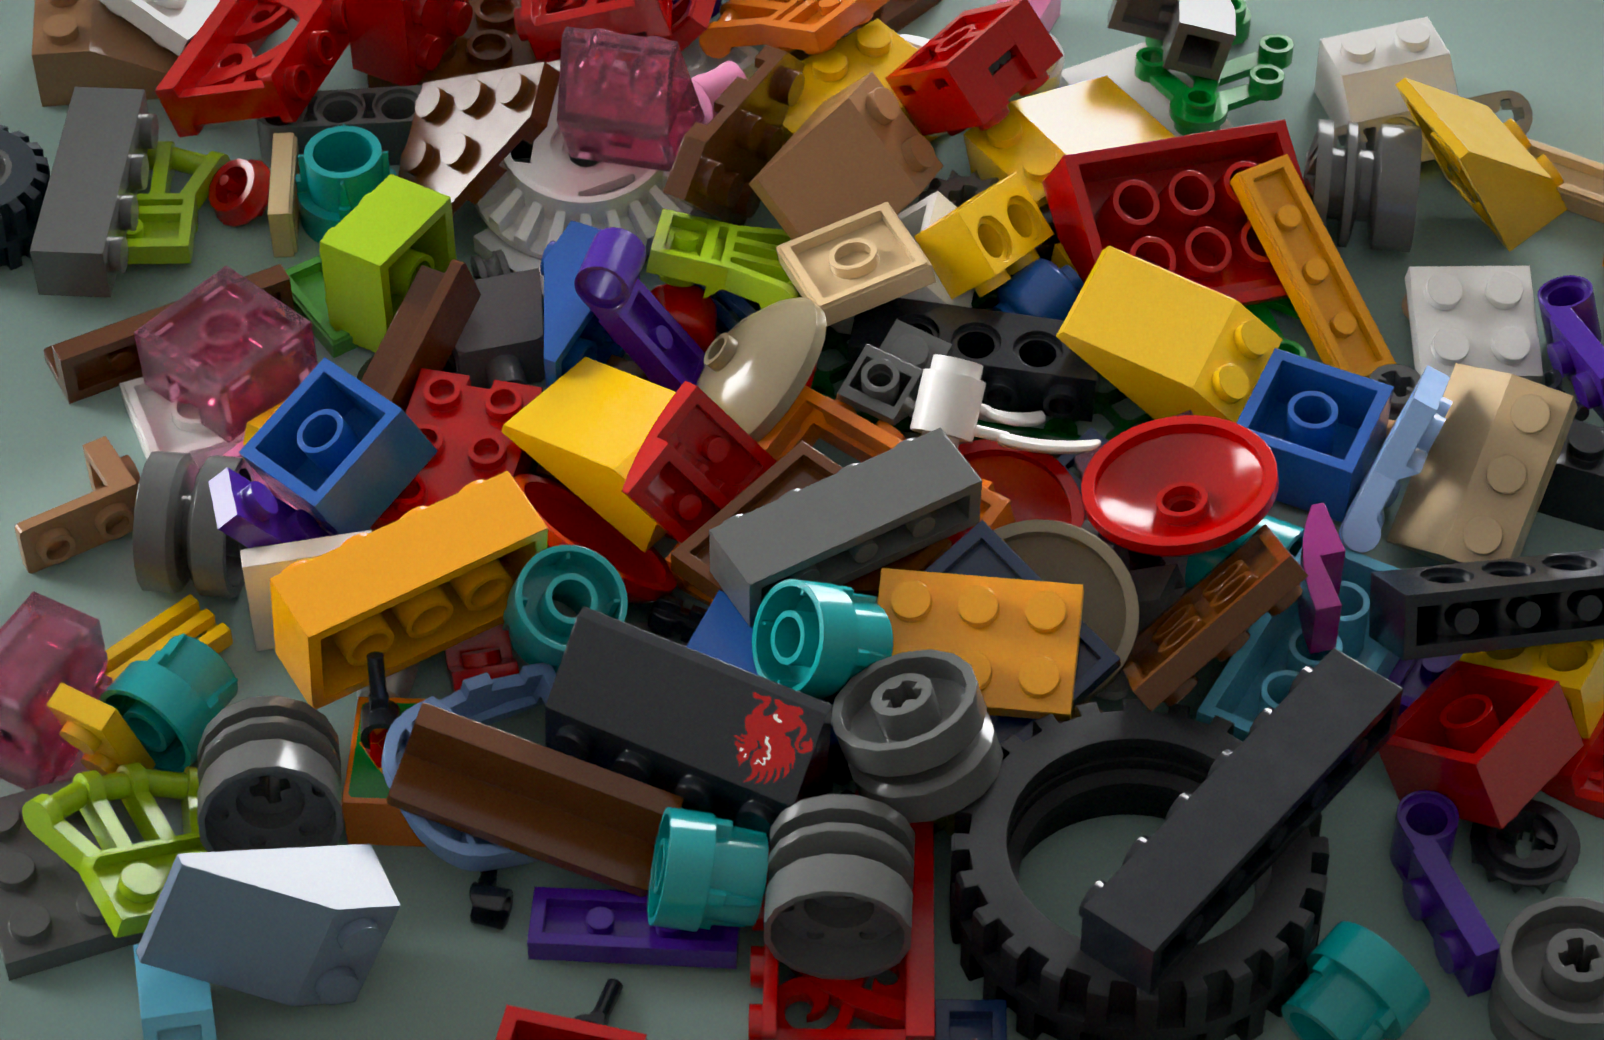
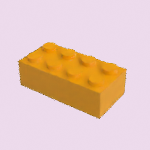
(404, 588)

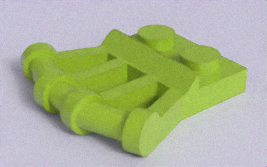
(170, 219)
(720, 257)
(123, 875)

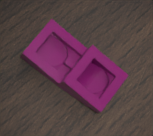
(1323, 562)

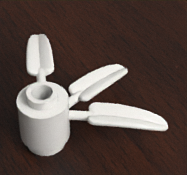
(952, 400)

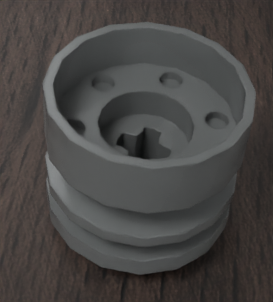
(1367, 184)
(269, 777)
(840, 887)

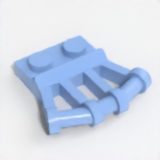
(1399, 457)

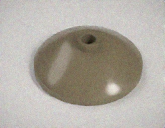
(764, 363)
(1076, 556)

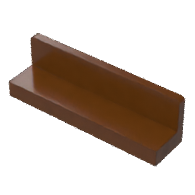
(423, 330)
(110, 354)
(530, 799)

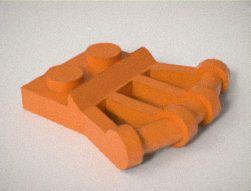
(785, 24)

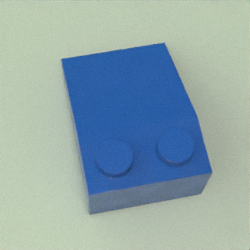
(569, 324)

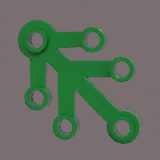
(1204, 108)

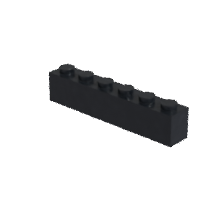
(1238, 820)

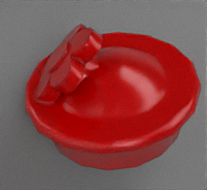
(240, 191)

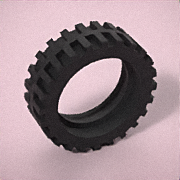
(1106, 768)

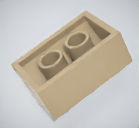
(1484, 468)

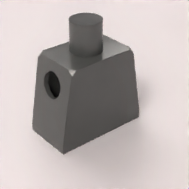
(503, 332)

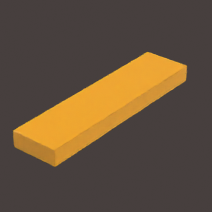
(1310, 267)

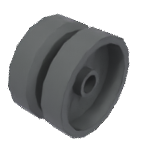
(178, 527)
(918, 734)
(1551, 973)

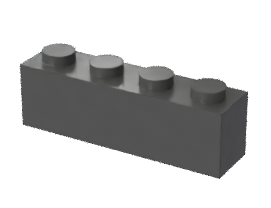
(93, 192)
(848, 521)

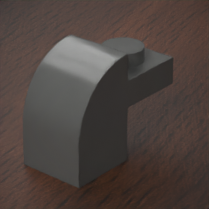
(1193, 32)

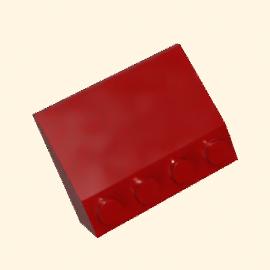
(1172, 207)

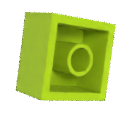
(378, 253)

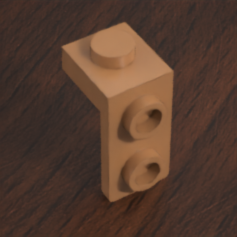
(86, 520)

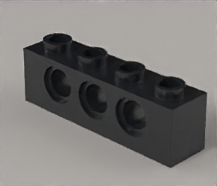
(1020, 354)
(1488, 604)

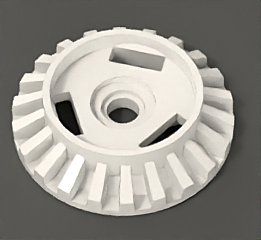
(541, 197)

